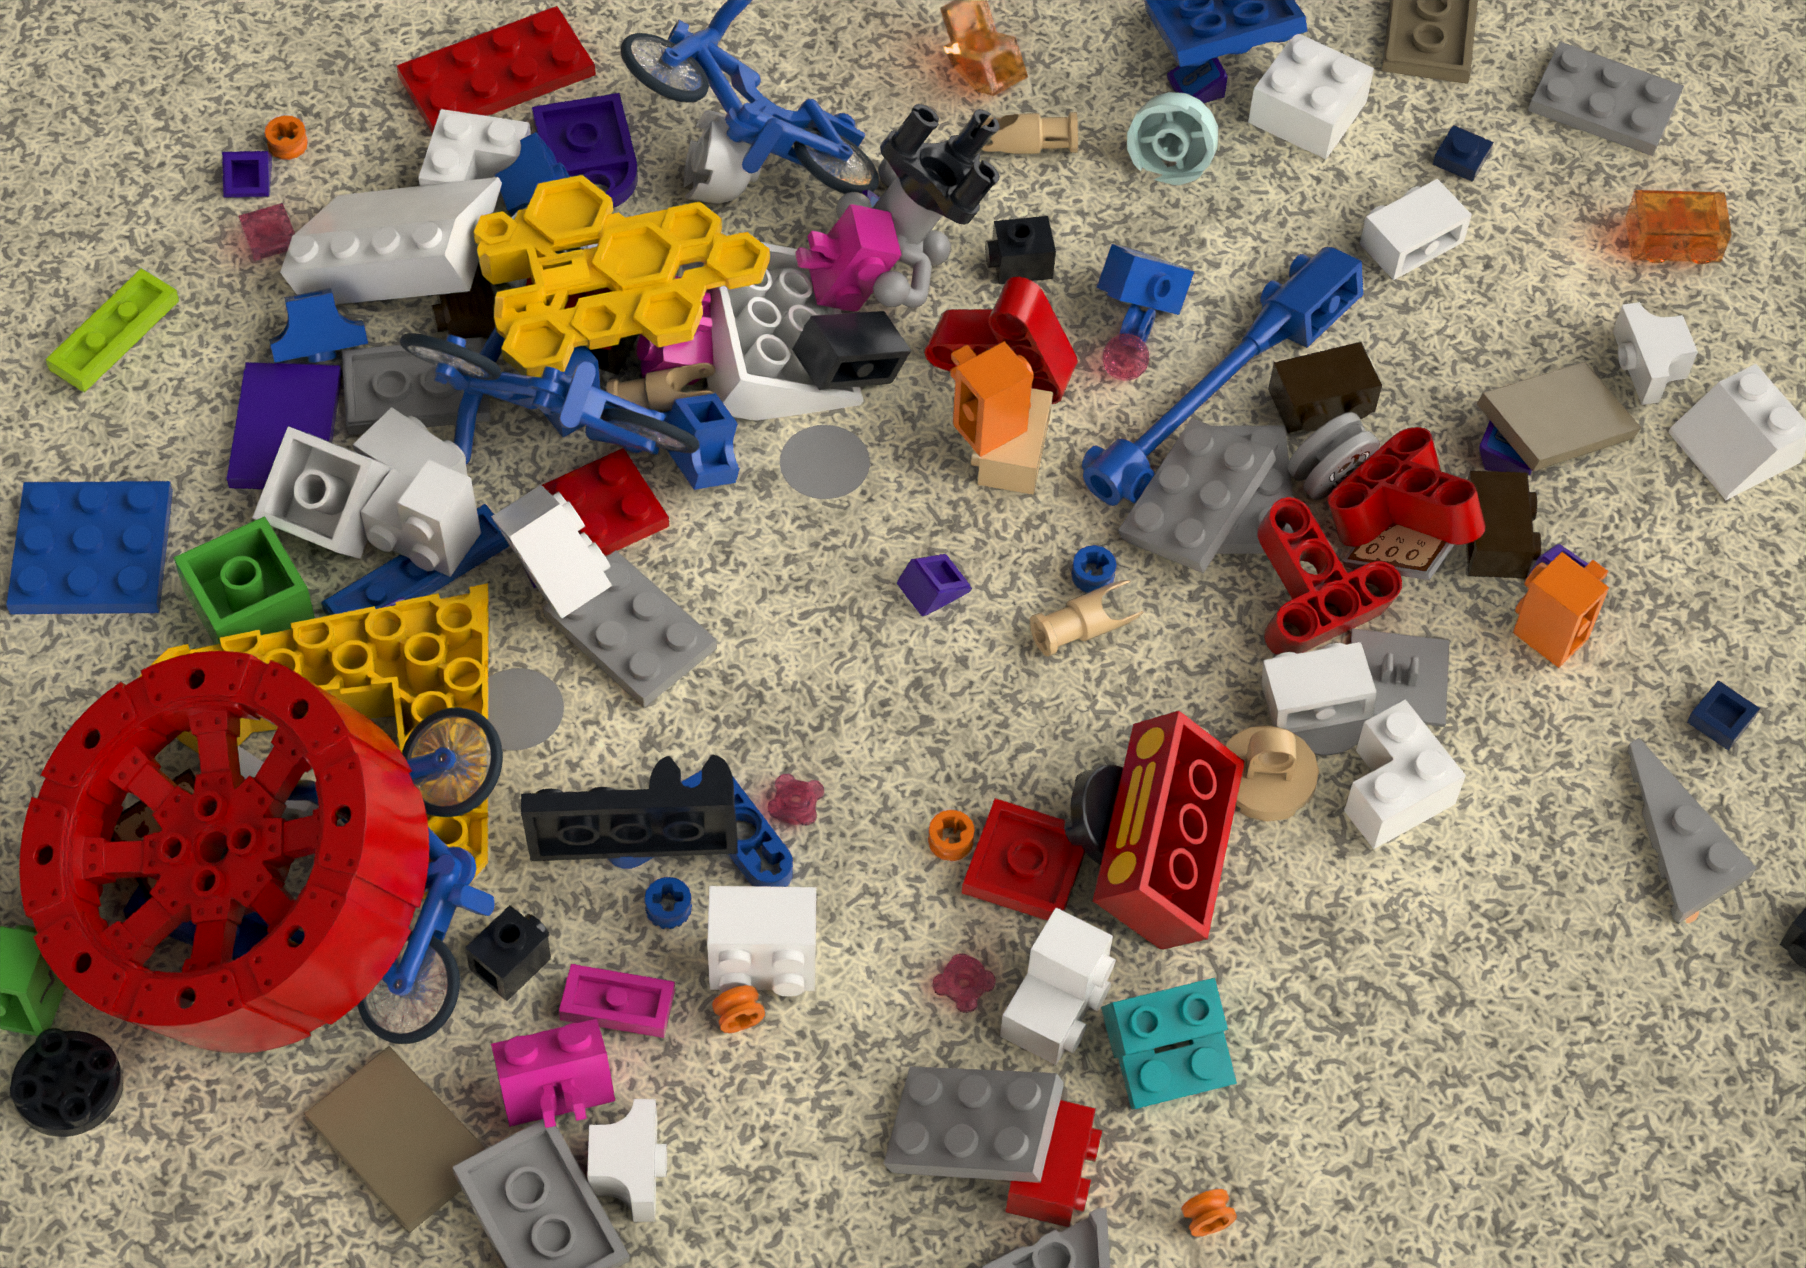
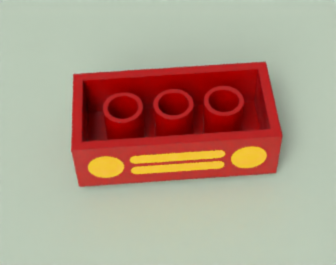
(1169, 831)

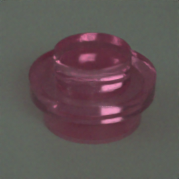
(1125, 357)

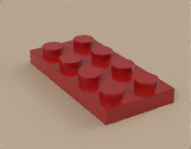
(498, 68)

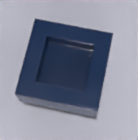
(1463, 153)
(1723, 715)

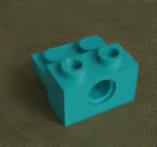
(1167, 1018)

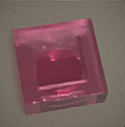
(267, 231)

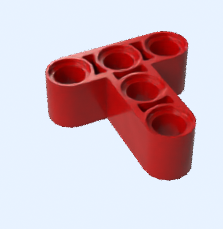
(1021, 320)
(1406, 488)
(1311, 591)

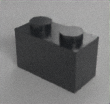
(851, 350)

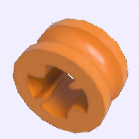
(286, 147)
(958, 821)
(738, 1009)
(1209, 1212)

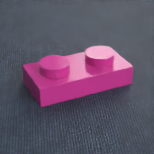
(617, 1000)

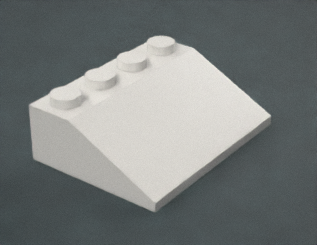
(392, 242)
(754, 343)

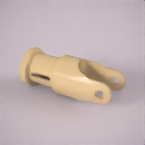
(1030, 133)
(661, 387)
(1080, 619)

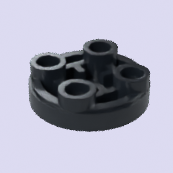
(1092, 809)
(66, 1083)

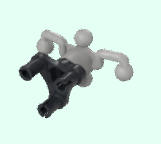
(923, 187)

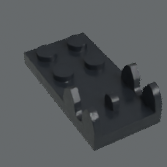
(637, 822)

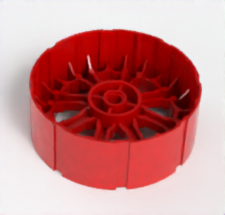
(351, 908)

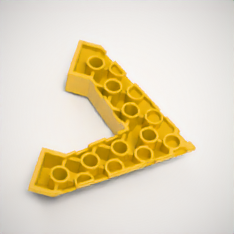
(388, 664)

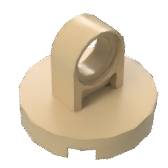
(1276, 774)

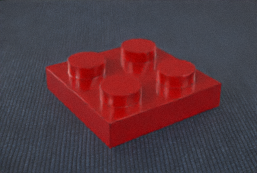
(612, 501)
(1023, 861)

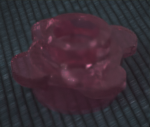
(791, 812)
(967, 968)

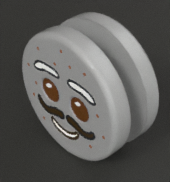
(1332, 454)

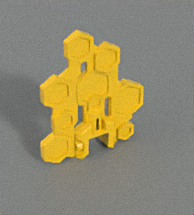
(632, 258)

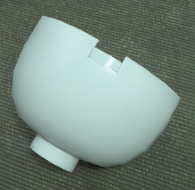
(1173, 130)

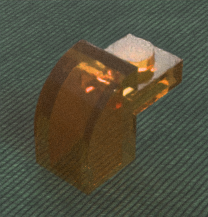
(979, 52)

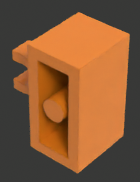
(991, 396)
(1560, 607)

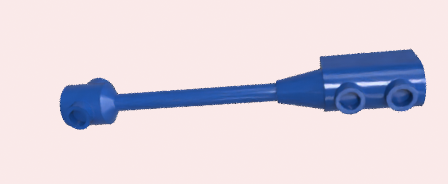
(1297, 310)

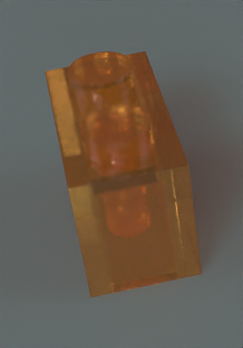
(1678, 226)

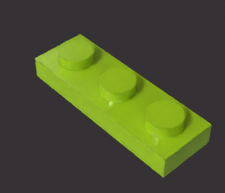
(112, 330)

